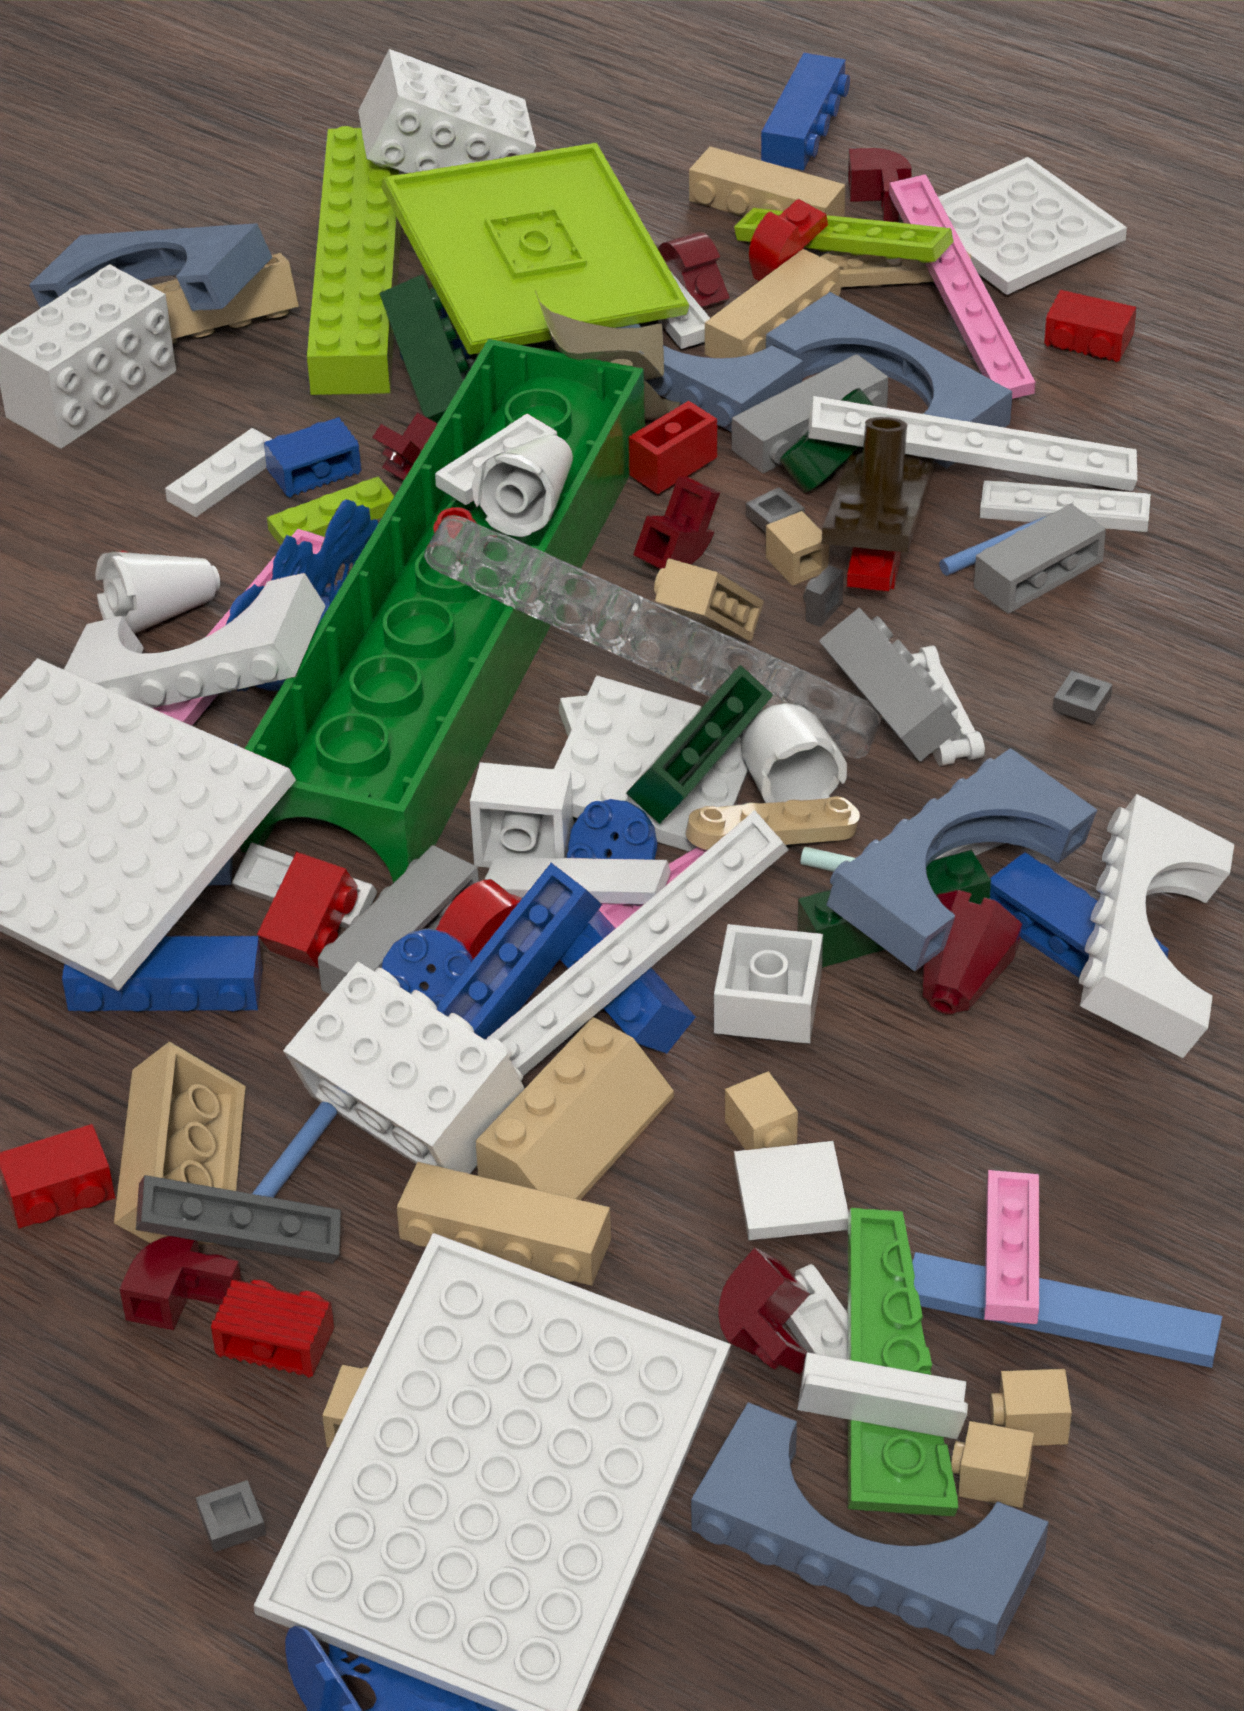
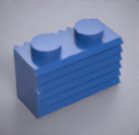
(312, 456)

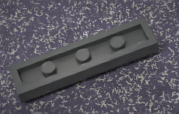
(238, 1219)

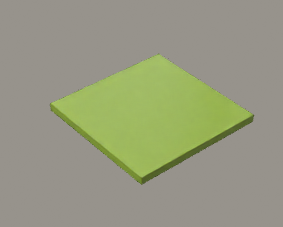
(530, 225)

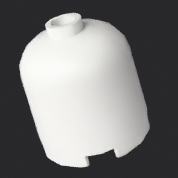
(791, 755)

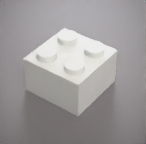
(520, 812)
(768, 983)

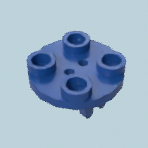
(595, 828)
(413, 953)

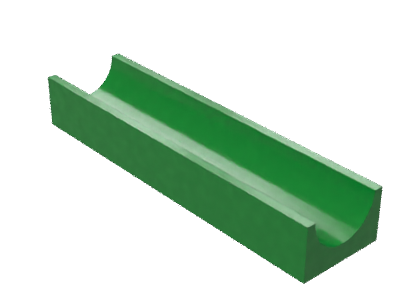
(421, 666)

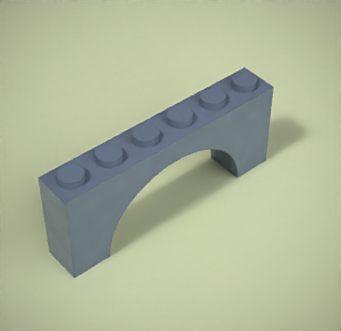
(208, 261)
(838, 329)
(726, 384)
(1003, 802)
(952, 1587)

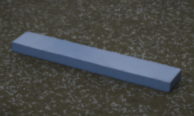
(1078, 1312)

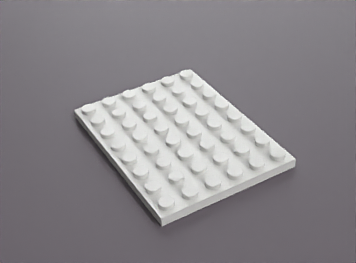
(113, 819)
(495, 1482)

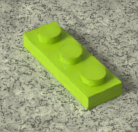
(316, 514)

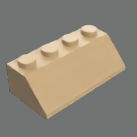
(575, 1115)
(178, 1128)

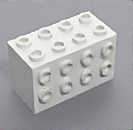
(436, 119)
(85, 356)
(404, 1069)

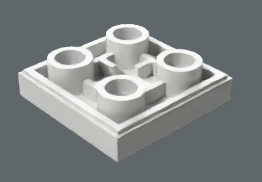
(791, 1190)

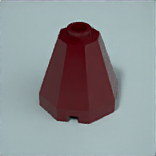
(975, 954)

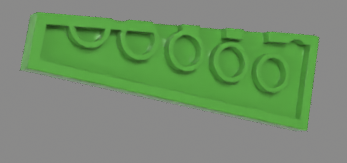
(890, 1465)

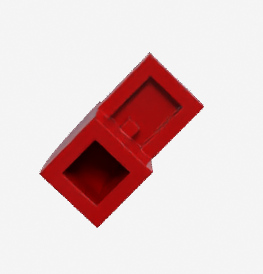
(783, 236)
(873, 569)
(478, 914)

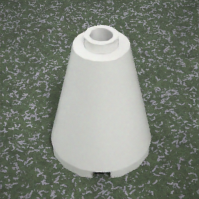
(523, 485)
(153, 587)

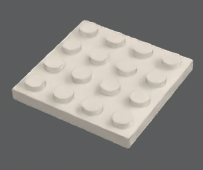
(1027, 225)
(619, 738)

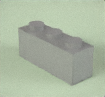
(1039, 558)

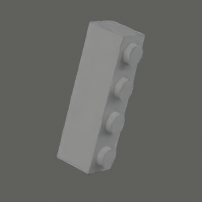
(777, 423)
(891, 684)
(408, 905)

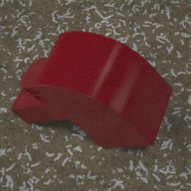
(871, 174)
(695, 266)
(404, 449)
(683, 529)
(169, 1275)
(755, 1307)

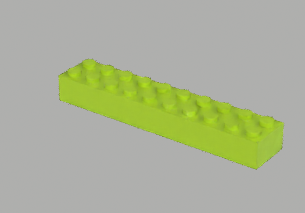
(354, 263)

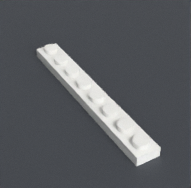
(982, 444)
(640, 942)

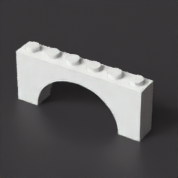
(251, 650)
(1126, 970)

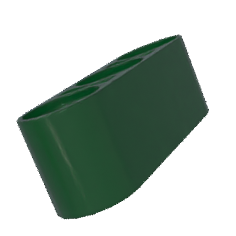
(814, 459)

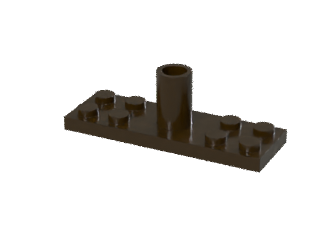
(879, 491)

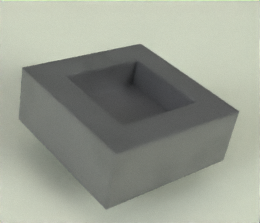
(772, 507)
(823, 595)
(1082, 697)
(230, 1516)

